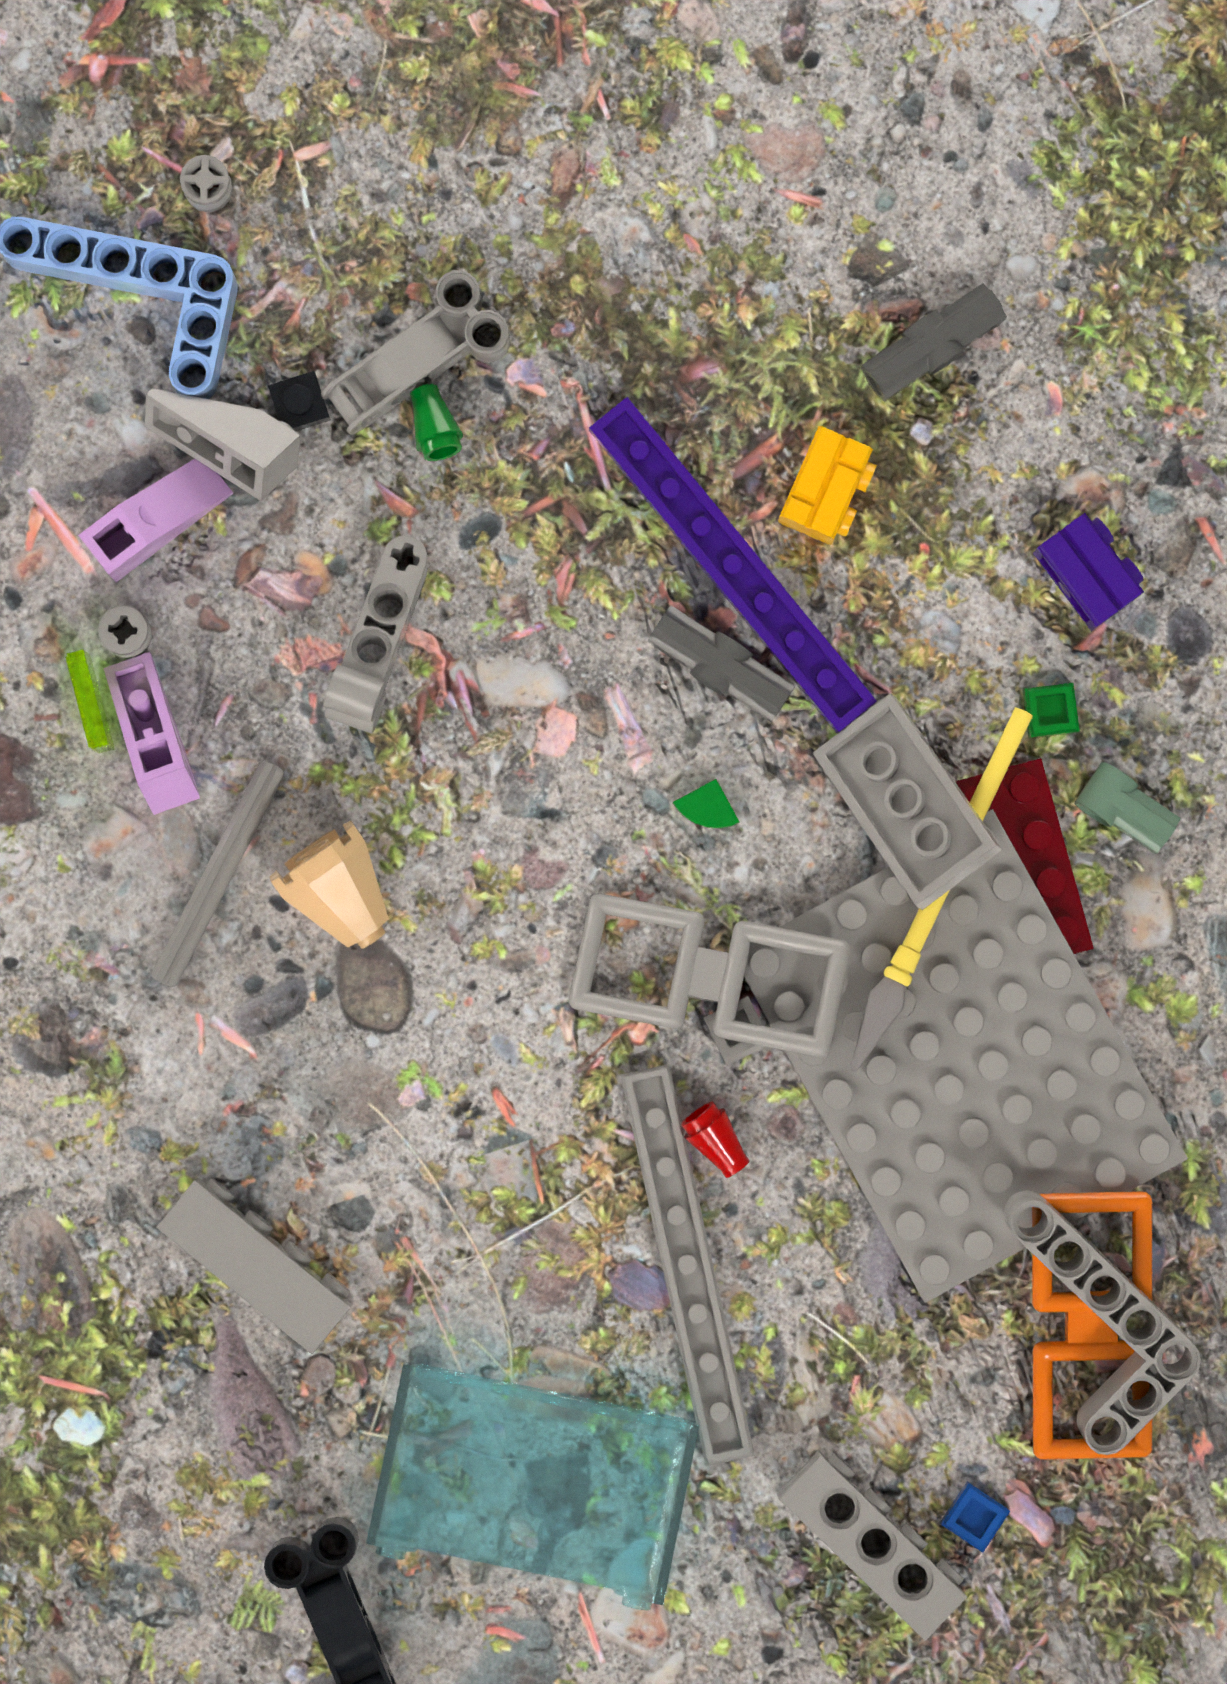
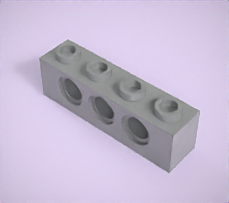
(920, 1607)

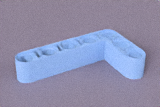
(138, 279)

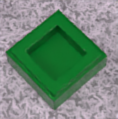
(1052, 710)

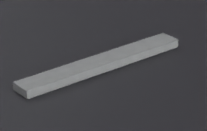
(687, 1265)

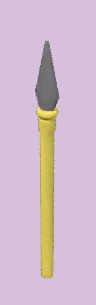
(887, 997)

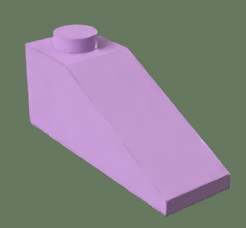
(151, 734)

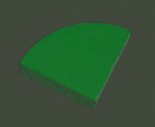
(707, 807)

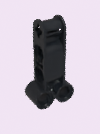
(334, 1605)

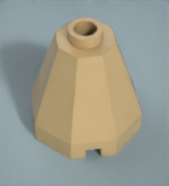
(336, 887)

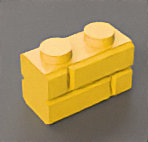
(826, 485)

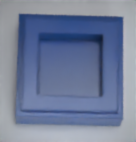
(975, 1517)

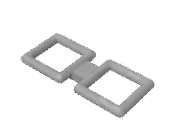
(709, 975)

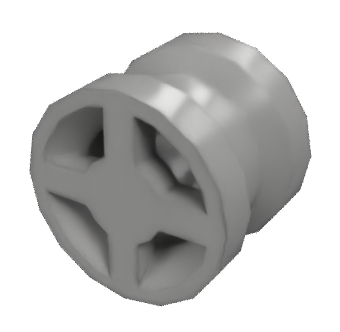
(205, 173)
(133, 634)

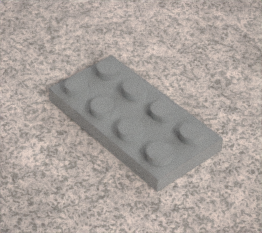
(907, 801)

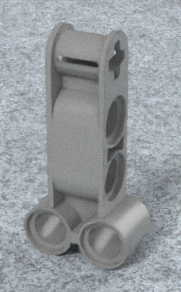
(417, 355)
(358, 687)

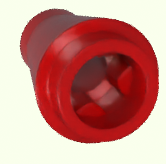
(715, 1138)

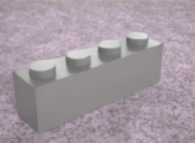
(255, 1264)

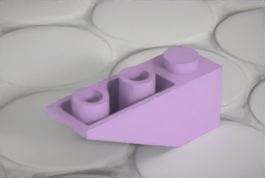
(154, 517)

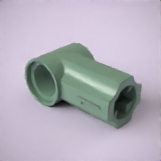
(1115, 800)

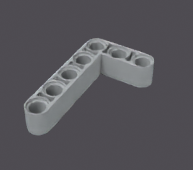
(1114, 1310)

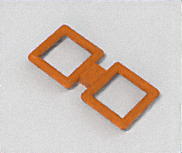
(1085, 1332)

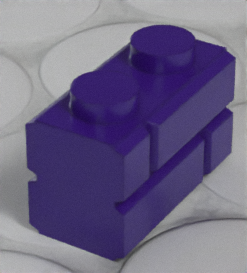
(1090, 570)

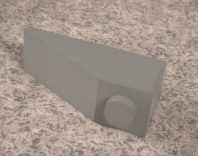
(226, 437)

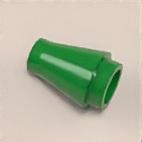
(434, 425)

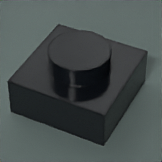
(299, 401)

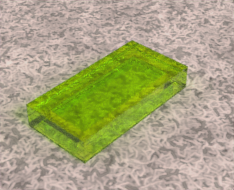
(89, 701)

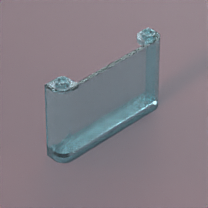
(533, 1481)

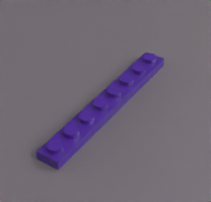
(732, 565)

